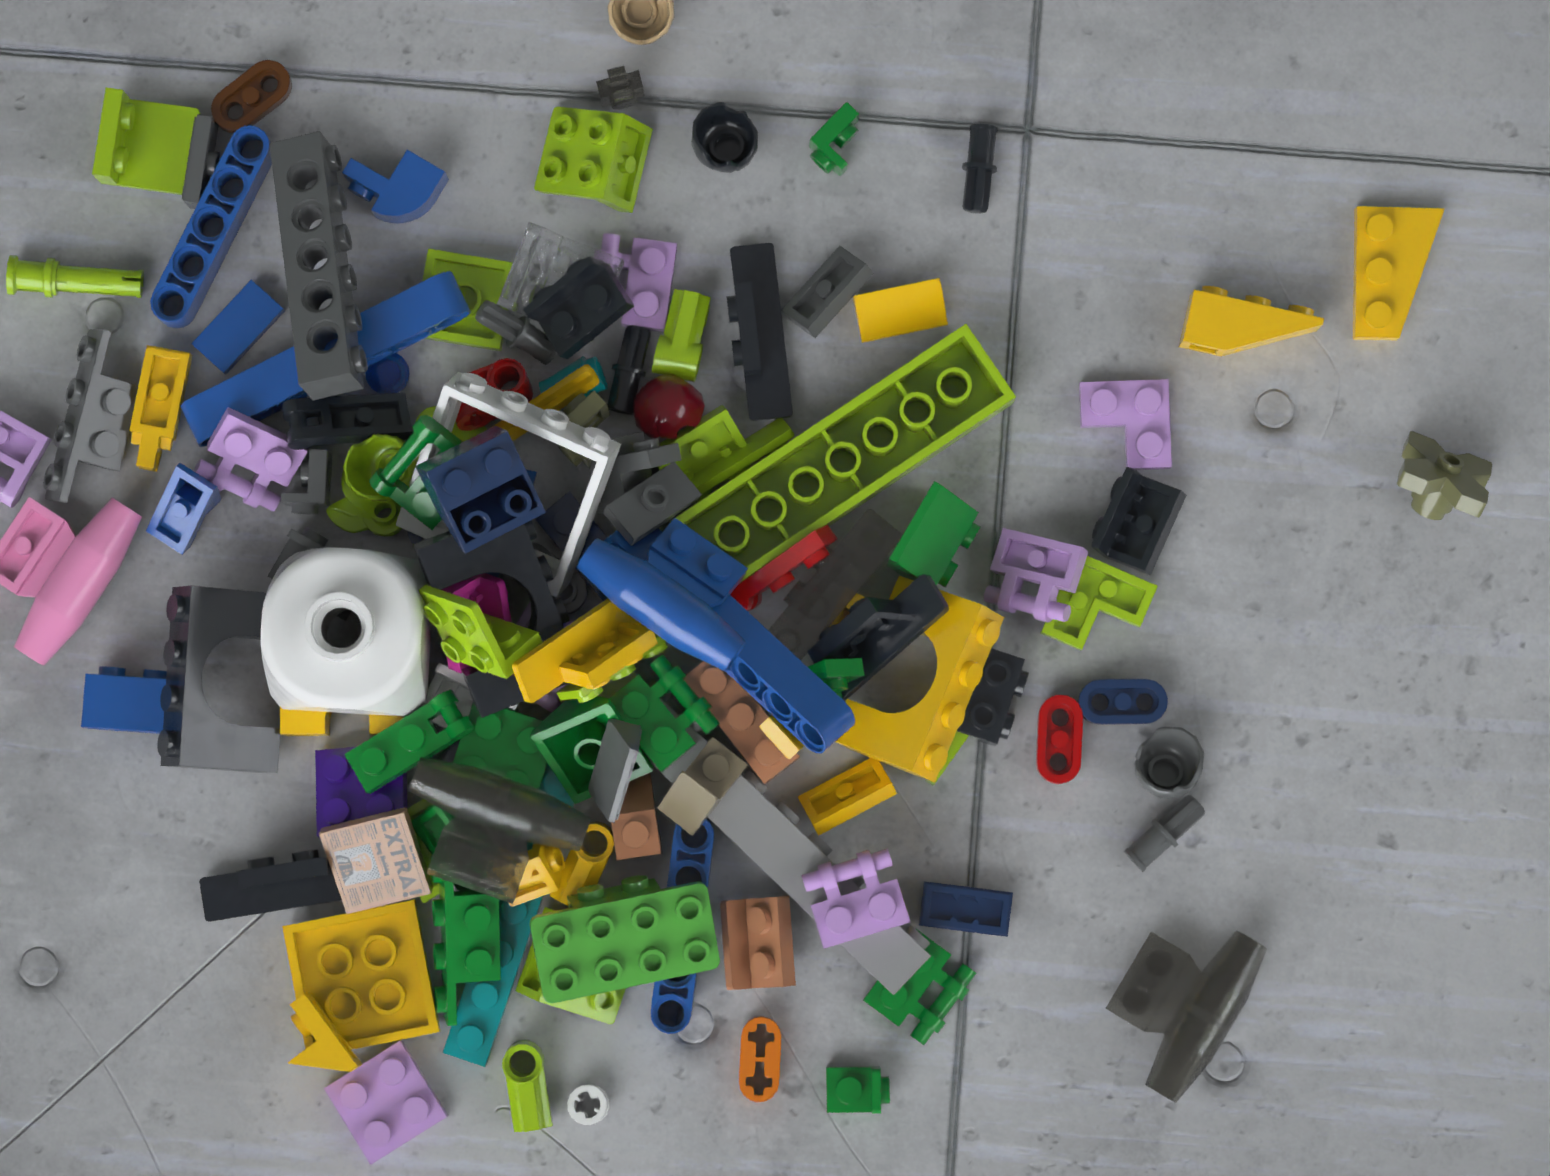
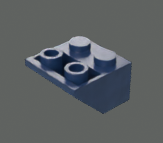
(481, 488)

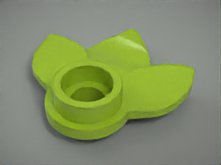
(360, 514)

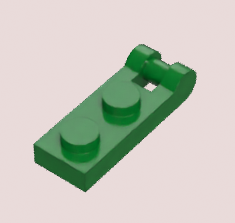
(403, 743)

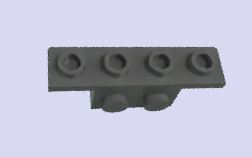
(95, 419)

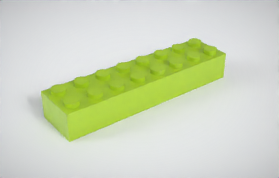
(854, 452)

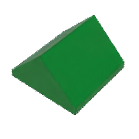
(572, 741)

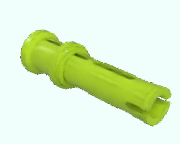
(53, 278)

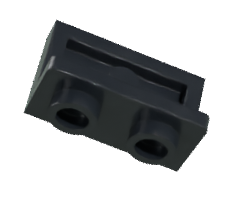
(1137, 521)
(989, 705)

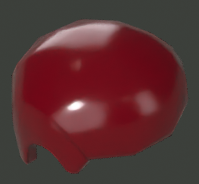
(667, 406)

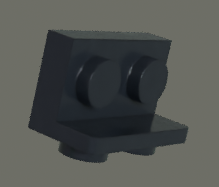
(579, 305)

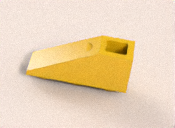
(1231, 325)

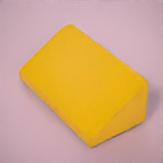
(900, 310)

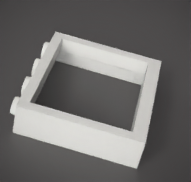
(545, 423)

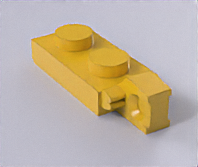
(158, 403)

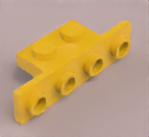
(584, 652)

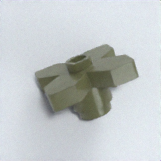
(1442, 479)

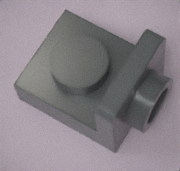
(316, 476)

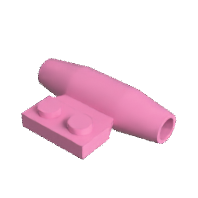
(61, 570)

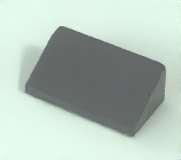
(614, 766)

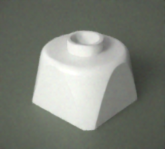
(386, 665)

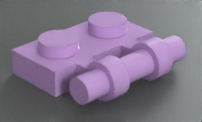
(648, 279)
(256, 448)
(1037, 561)
(859, 912)

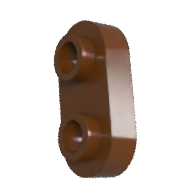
(249, 93)

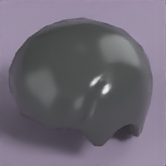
(1169, 762)

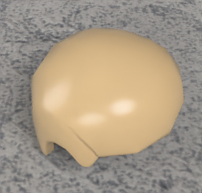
(641, 20)

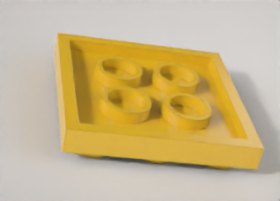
(366, 973)

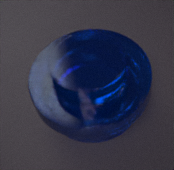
(388, 375)

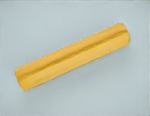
(558, 395)

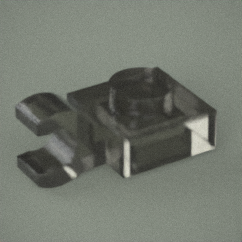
(620, 88)

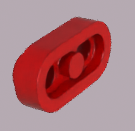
(1059, 739)

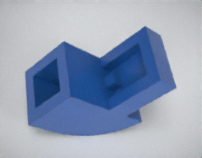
(405, 195)

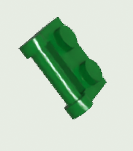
(414, 497)

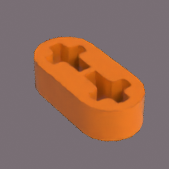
(771, 1060)

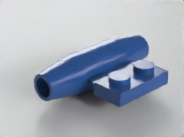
(673, 590)

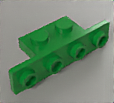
(468, 943)

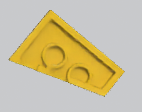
(1388, 265)

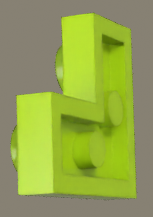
(1102, 590)

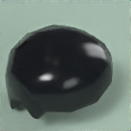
(724, 138)

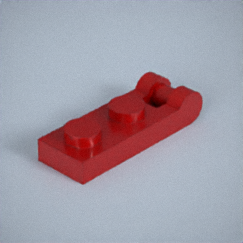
(778, 572)

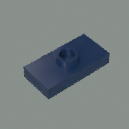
(965, 909)

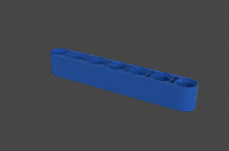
(385, 331)
(773, 672)

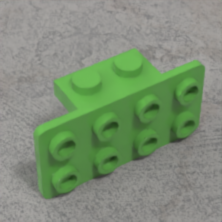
(623, 938)

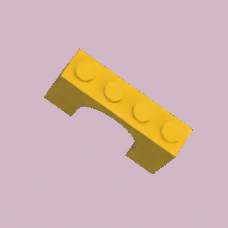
(922, 735)

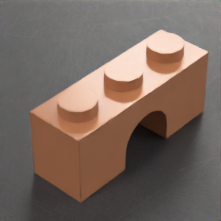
(739, 719)

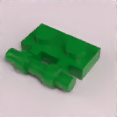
(662, 734)
(905, 1000)

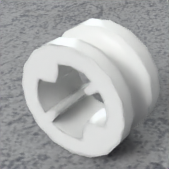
(582, 1116)

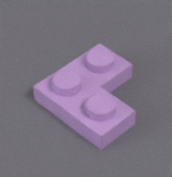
(1139, 408)

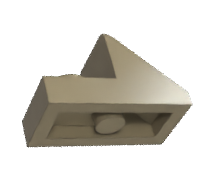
(702, 786)

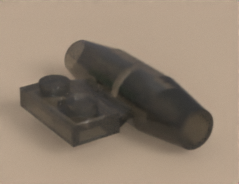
(492, 823)
(1189, 1006)

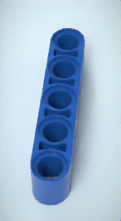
(212, 249)
(683, 990)

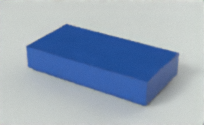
(238, 327)

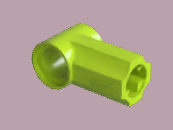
(680, 346)
(527, 1090)

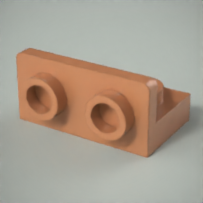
(757, 943)

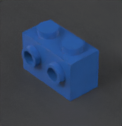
(123, 702)

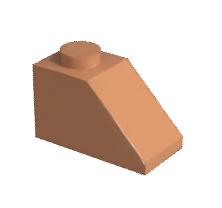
(637, 827)

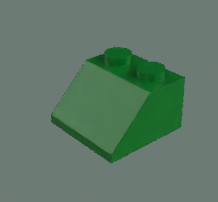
(934, 537)

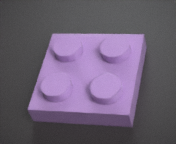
(386, 1102)

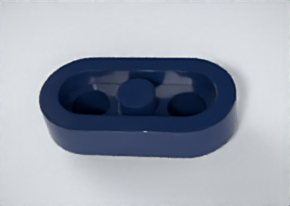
(1122, 701)

